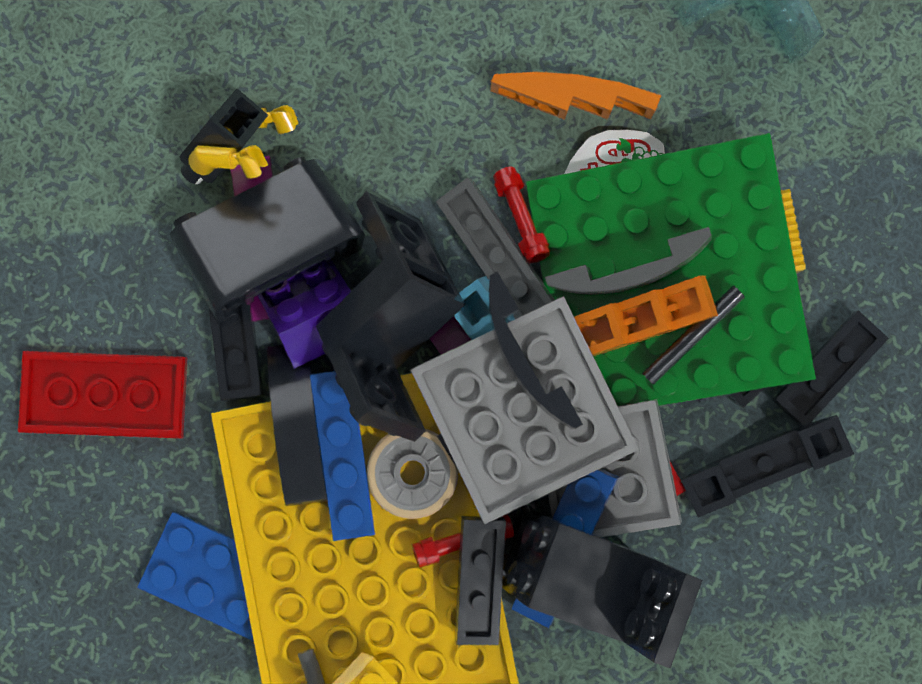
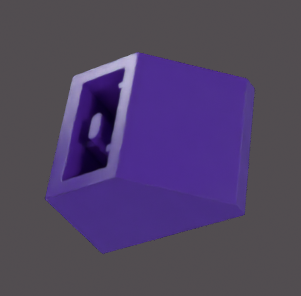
(300, 305)

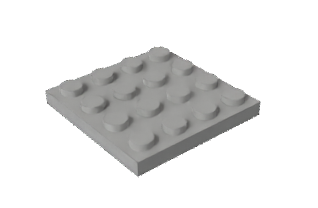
(500, 436)

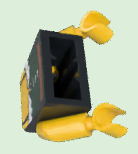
(226, 133)

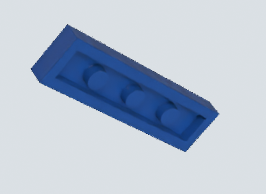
(342, 460)
(579, 508)

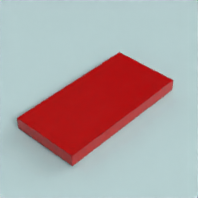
(102, 394)

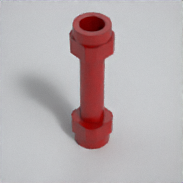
(534, 245)
(428, 551)

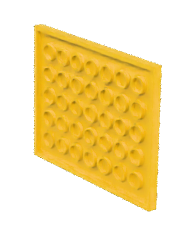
(347, 591)

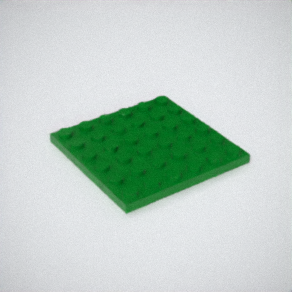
(623, 219)

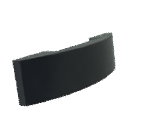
(501, 308)
(295, 430)
(766, 463)

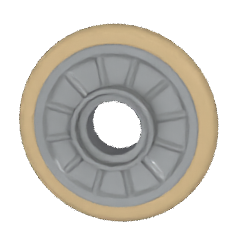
(406, 499)

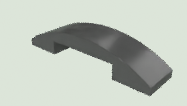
(683, 250)

